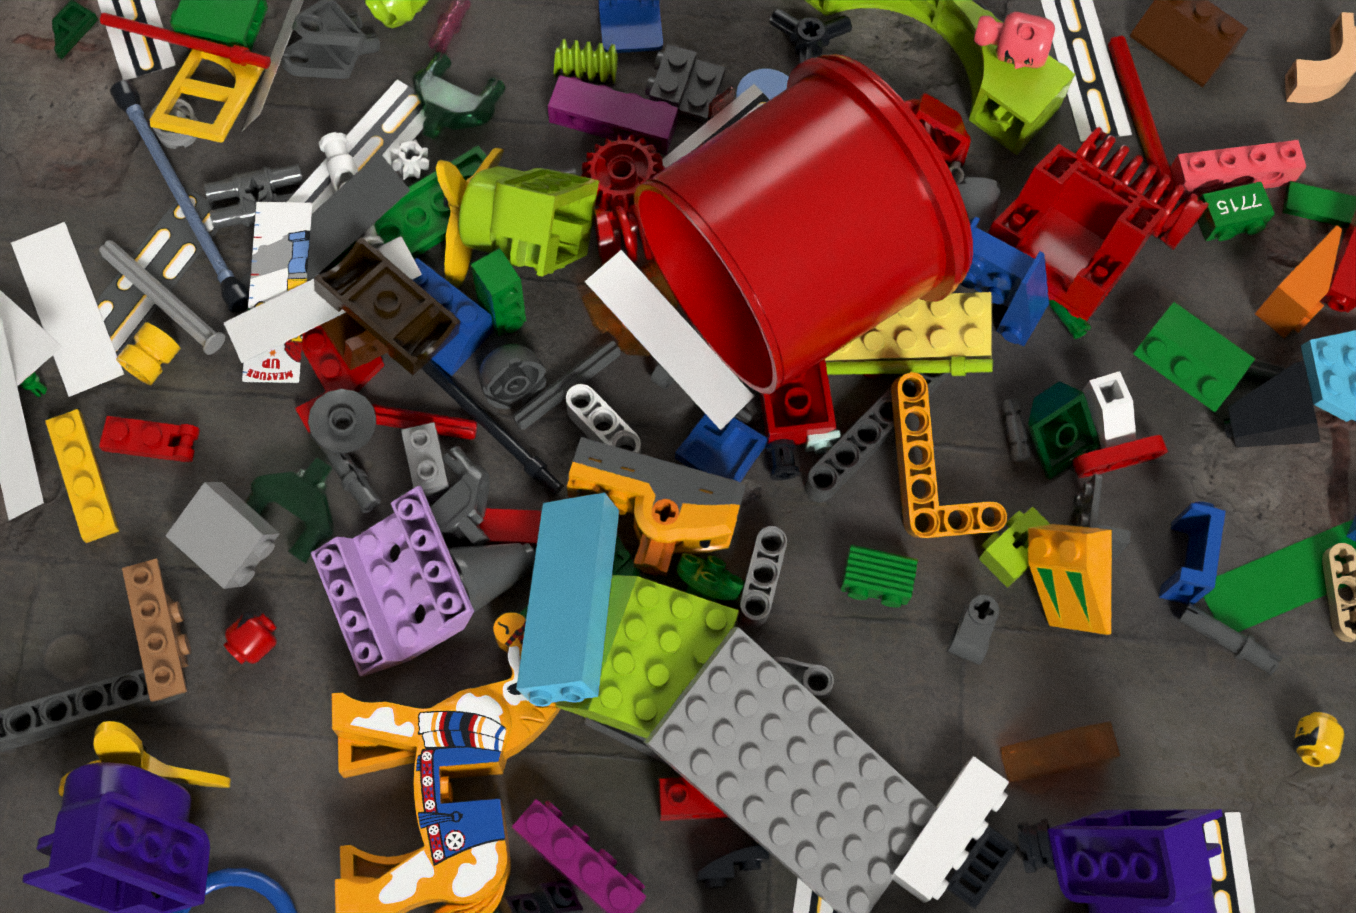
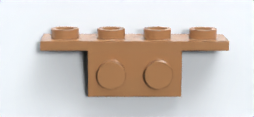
(157, 630)

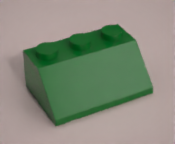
(1194, 356)

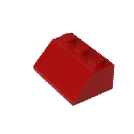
(800, 407)

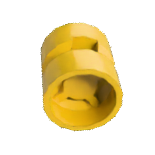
(148, 353)

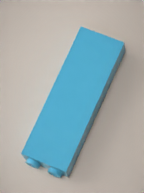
(569, 600)

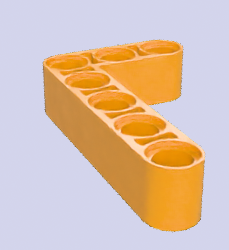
(926, 472)

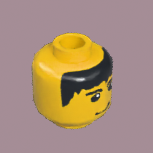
(1318, 739)

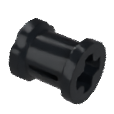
(783, 448)

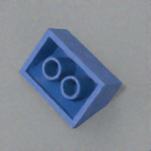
(474, 321)

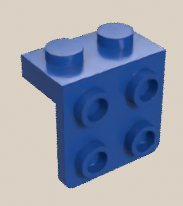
(631, 25)

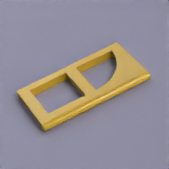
(234, 98)

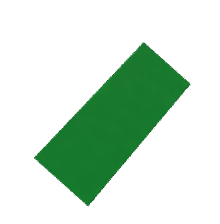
(1275, 581)

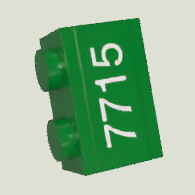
(1235, 212)

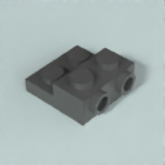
(685, 82)

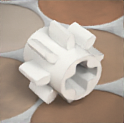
(412, 151)

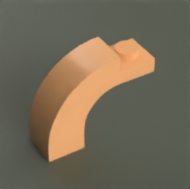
(1319, 80)

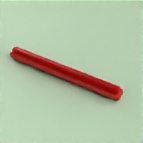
(1140, 109)

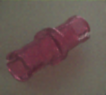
(448, 25)

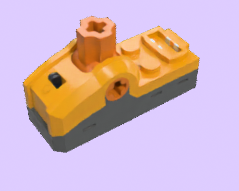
(671, 504)

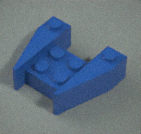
(1012, 279)

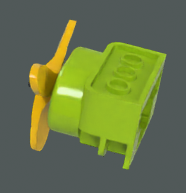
(531, 215)

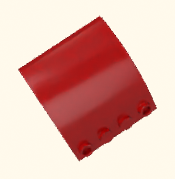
(1083, 226)

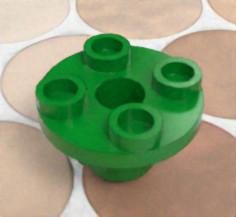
(708, 578)

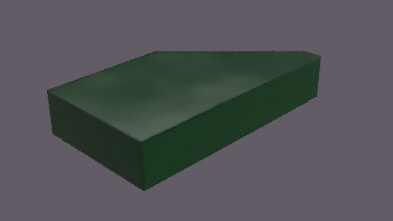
(71, 26)

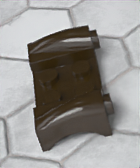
(388, 306)

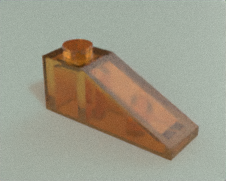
(1060, 752)

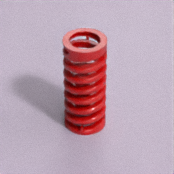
(1180, 220)
(609, 233)

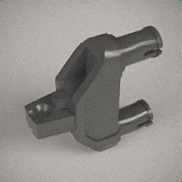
(464, 504)

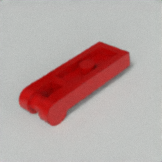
(148, 439)

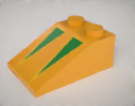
(1073, 575)

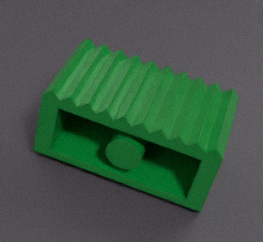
(879, 576)

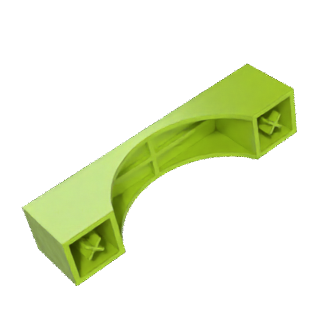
(1005, 100)

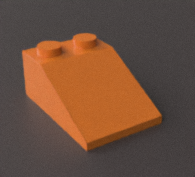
(1300, 293)

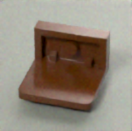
(353, 341)

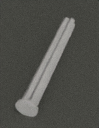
(162, 297)

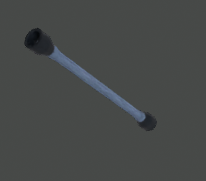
(232, 290)

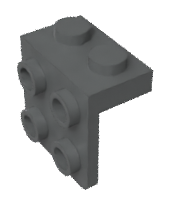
(1086, 509)

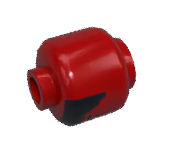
(250, 638)

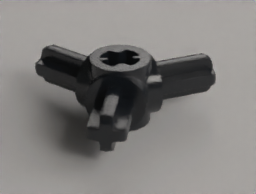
(809, 33)

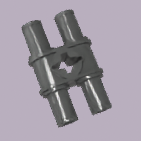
(244, 188)

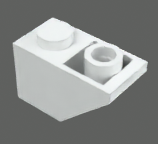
(1111, 409)

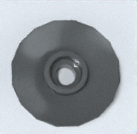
(342, 406)

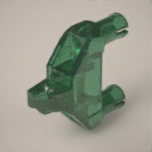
(450, 105)
(303, 497)

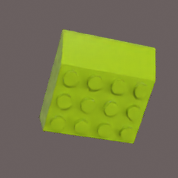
(651, 652)

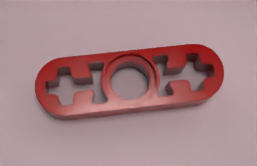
(1119, 456)

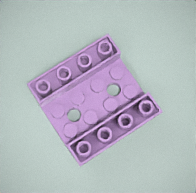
(379, 597)

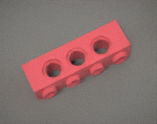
(1232, 167)

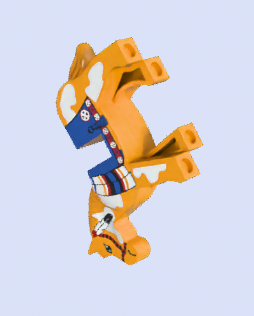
(464, 842)

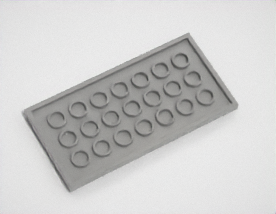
(792, 775)

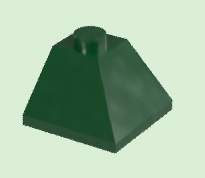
(1061, 427)

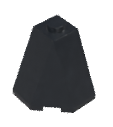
(1275, 412)

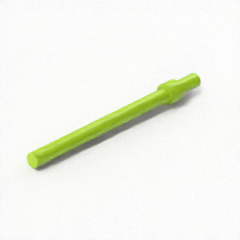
(956, 366)

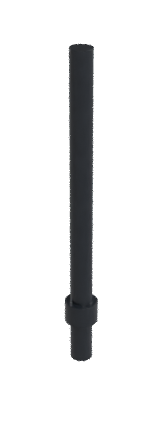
(532, 465)

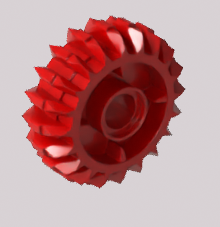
(620, 158)

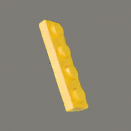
(82, 476)

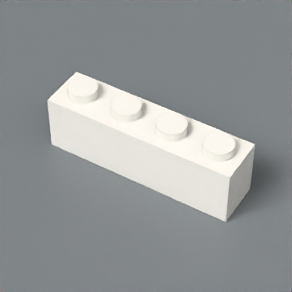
(950, 829)

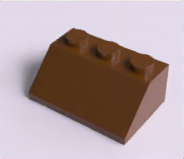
(1189, 36)

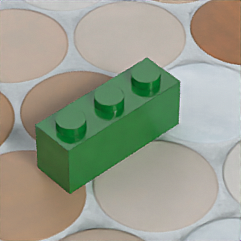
(499, 292)

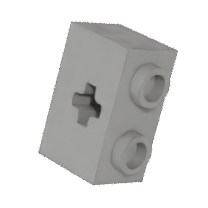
(426, 460)

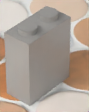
(223, 535)

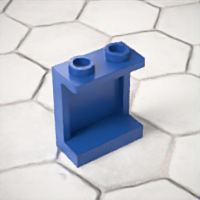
(1198, 576)

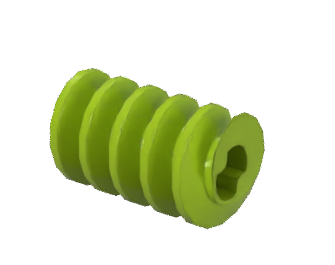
(586, 61)

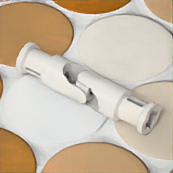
(341, 169)

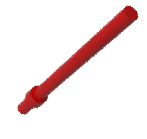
(237, 54)

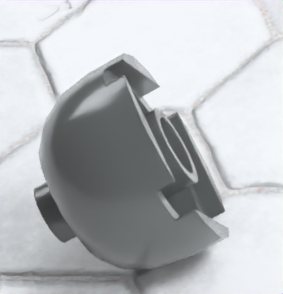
(511, 375)

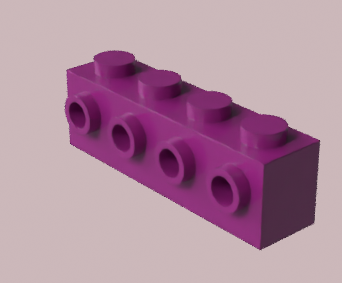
(578, 862)

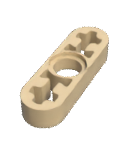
(1336, 603)

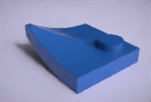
(723, 451)

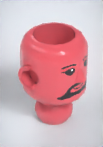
(1020, 39)

